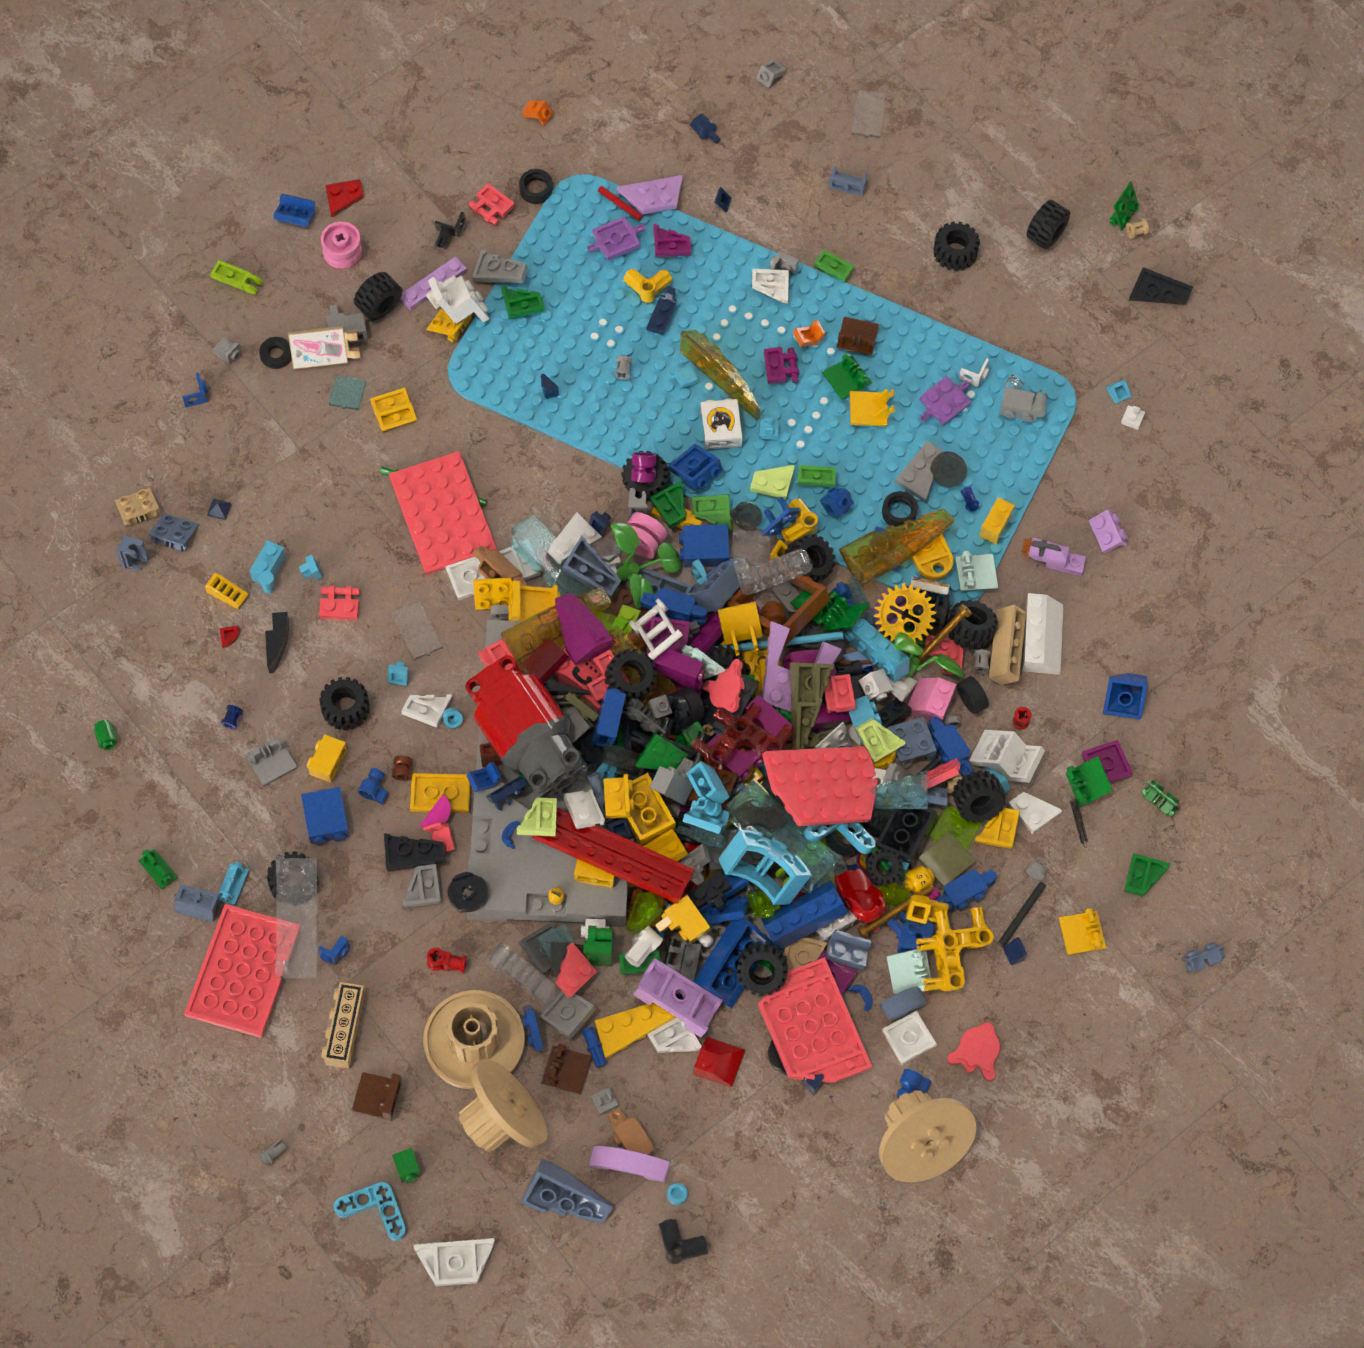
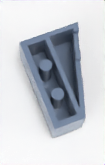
(589, 568)
(717, 589)

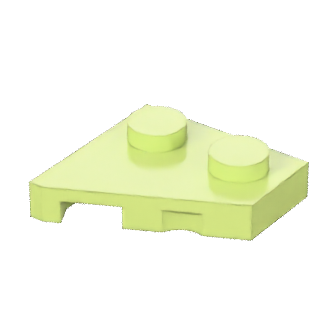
(773, 481)
(540, 818)

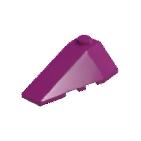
(582, 631)

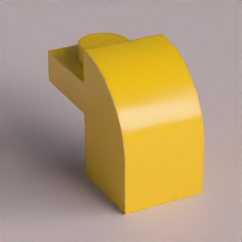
(923, 909)

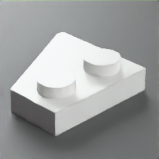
(771, 283)
(902, 687)
(1033, 811)
(674, 1038)

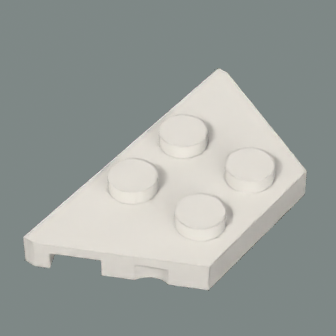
(455, 1261)

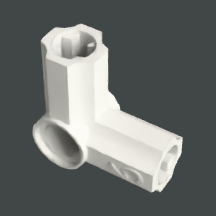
(643, 944)

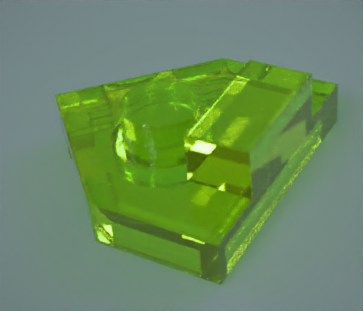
(644, 911)

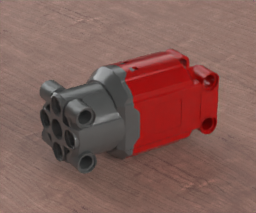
(526, 728)

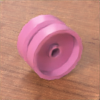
(341, 245)
(650, 534)

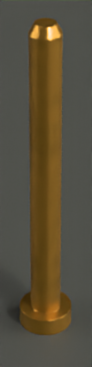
(964, 611)
(864, 931)

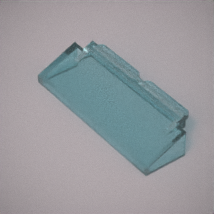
(531, 542)

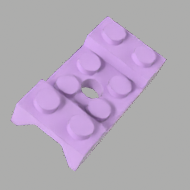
(659, 987)

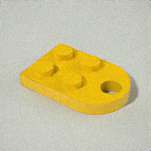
(933, 555)

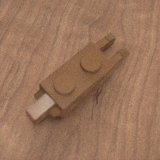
(496, 565)
(629, 1133)

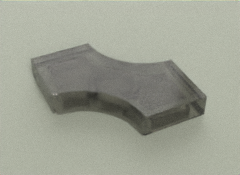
(769, 818)

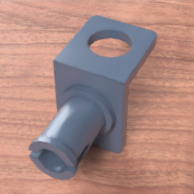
(598, 789)

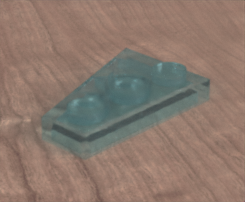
(902, 794)

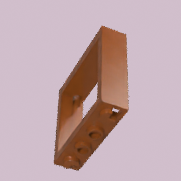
(802, 615)

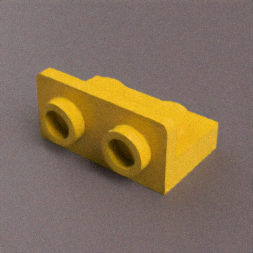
(617, 797)
(668, 845)

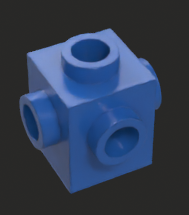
(837, 501)

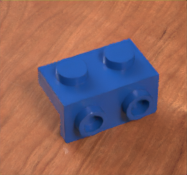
(295, 210)

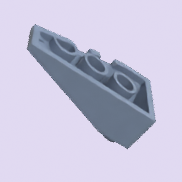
(560, 1192)

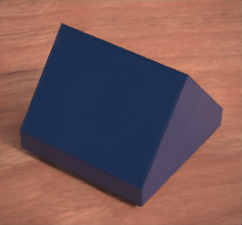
(813, 1085)

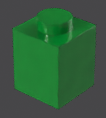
(406, 1166)

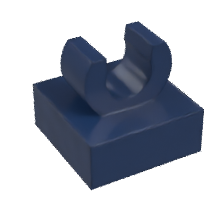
(600, 522)

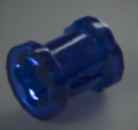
(231, 717)

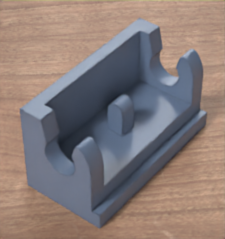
(847, 183)
(130, 551)
(196, 902)

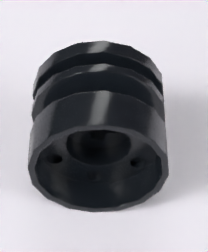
(941, 608)

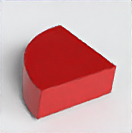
(229, 635)

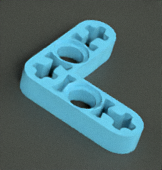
(858, 843)
(374, 1200)

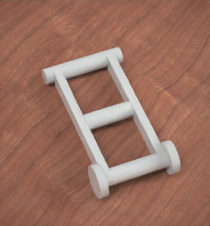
(637, 626)

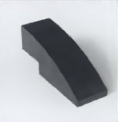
(277, 639)

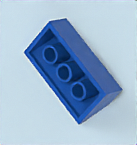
(804, 915)
(726, 956)

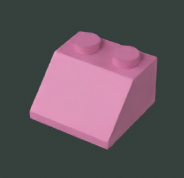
(931, 698)

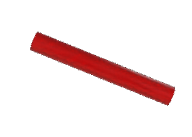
(620, 203)

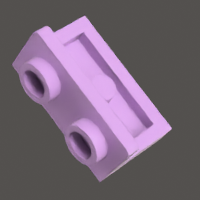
(1108, 531)

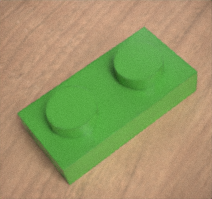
(834, 266)
(816, 476)

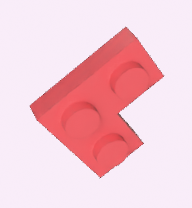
(948, 648)
(598, 687)

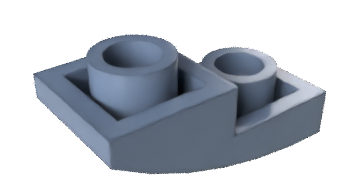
(901, 1003)

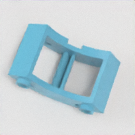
(774, 852)

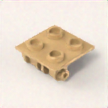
(137, 505)

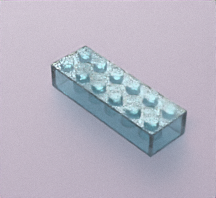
(815, 855)

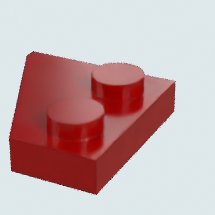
(343, 195)

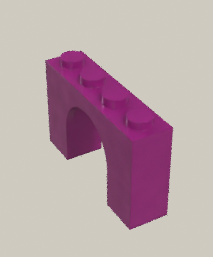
(683, 669)
(823, 719)
(745, 761)

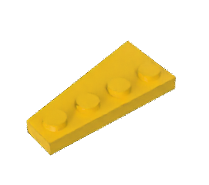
(630, 1025)

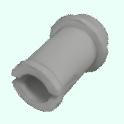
(272, 1152)

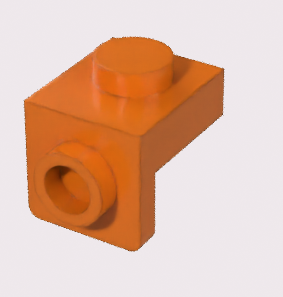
(538, 109)
(809, 335)

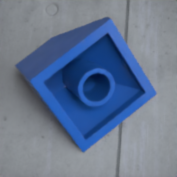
(1126, 695)

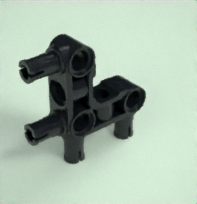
(644, 739)

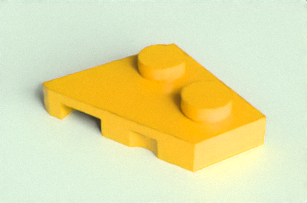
(1000, 830)

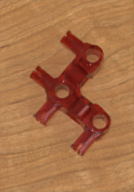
(731, 738)

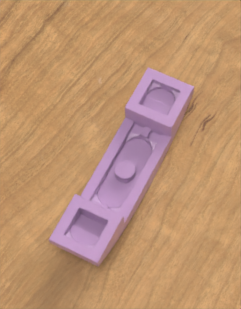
(629, 1162)

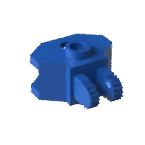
(910, 932)

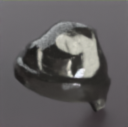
(746, 515)

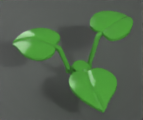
(627, 541)
(906, 643)

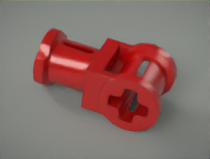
(446, 961)

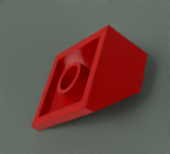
(718, 1061)

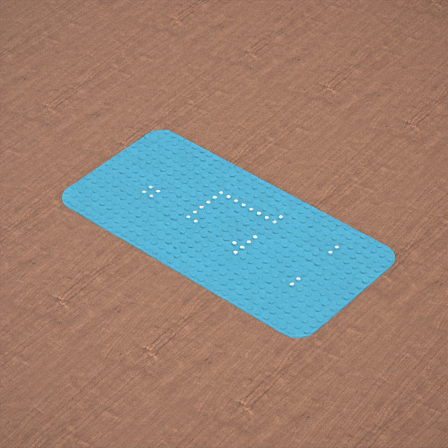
(598, 317)

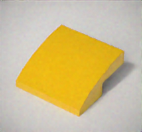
(393, 409)

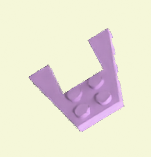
(777, 679)

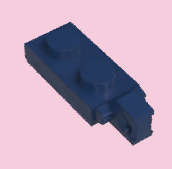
(663, 312)

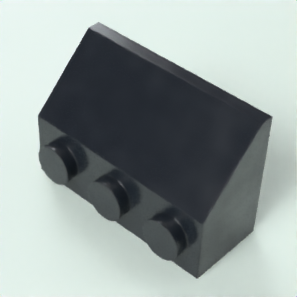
(745, 695)
(907, 832)

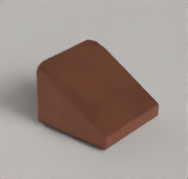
(488, 755)

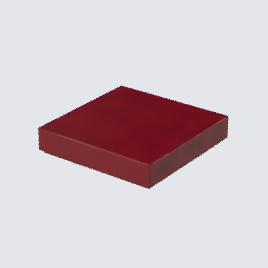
(545, 660)

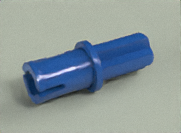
(594, 1047)

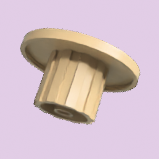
(470, 1029)
(501, 1109)
(925, 1136)

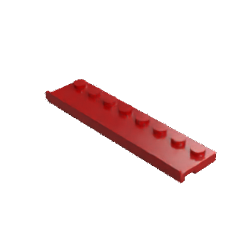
(620, 857)

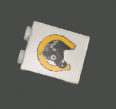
(721, 424)

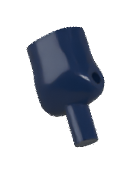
(705, 128)

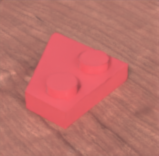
(574, 971)

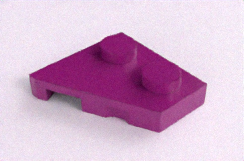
(670, 243)

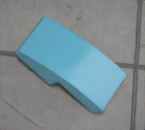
(698, 572)

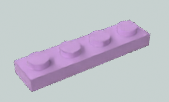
(416, 294)

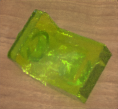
(893, 894)
(761, 904)

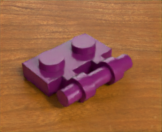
(775, 367)

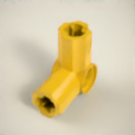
(645, 287)
(800, 527)

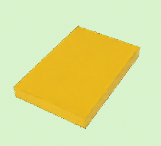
(428, 788)

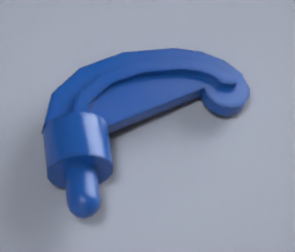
(508, 832)
(864, 993)

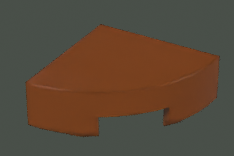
(638, 641)

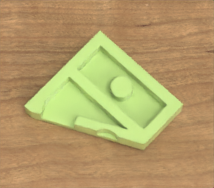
(878, 739)

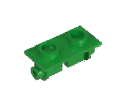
(157, 868)

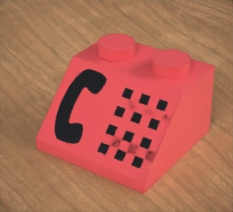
(576, 675)

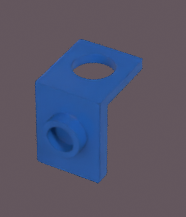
(200, 395)

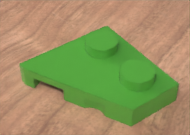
(713, 509)

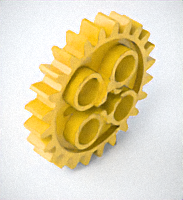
(913, 598)

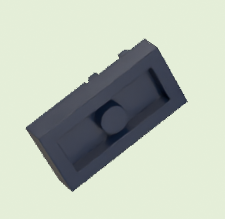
(513, 787)

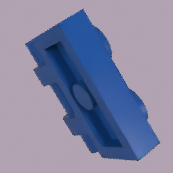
(735, 910)

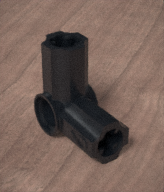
(672, 1240)

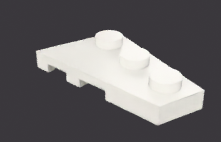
(569, 537)

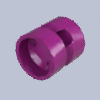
(643, 467)

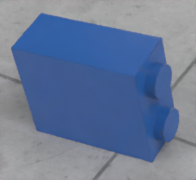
(704, 543)
(609, 717)
(325, 816)

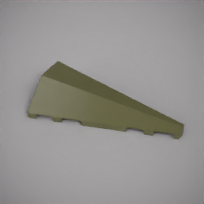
(807, 688)

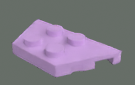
(653, 195)

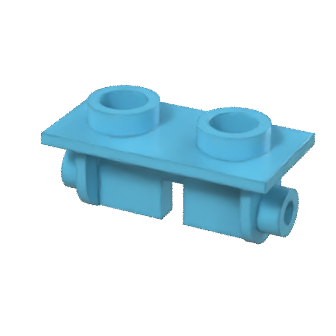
(232, 883)

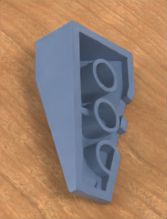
(661, 581)

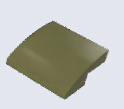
(947, 859)

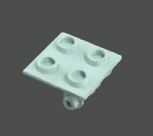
(976, 572)
(709, 666)
(908, 970)

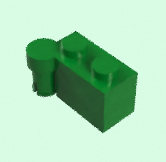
(598, 946)

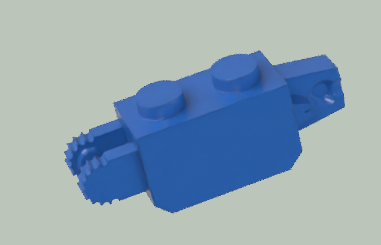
(679, 606)
(950, 744)
(966, 889)

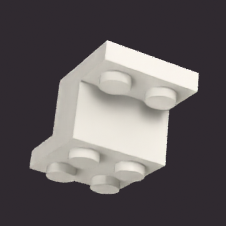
(459, 299)
(1007, 755)

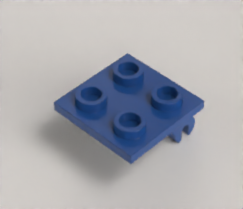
(776, 524)

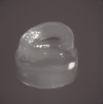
(1013, 382)

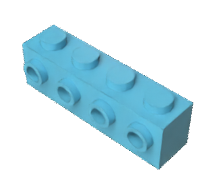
(877, 649)

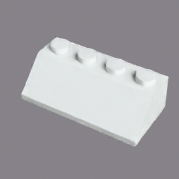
(1042, 635)

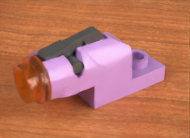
(1054, 555)

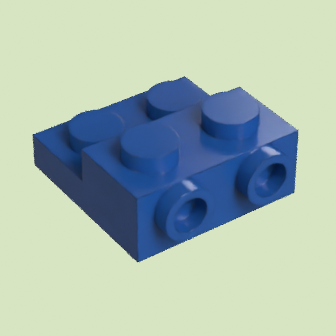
(696, 467)

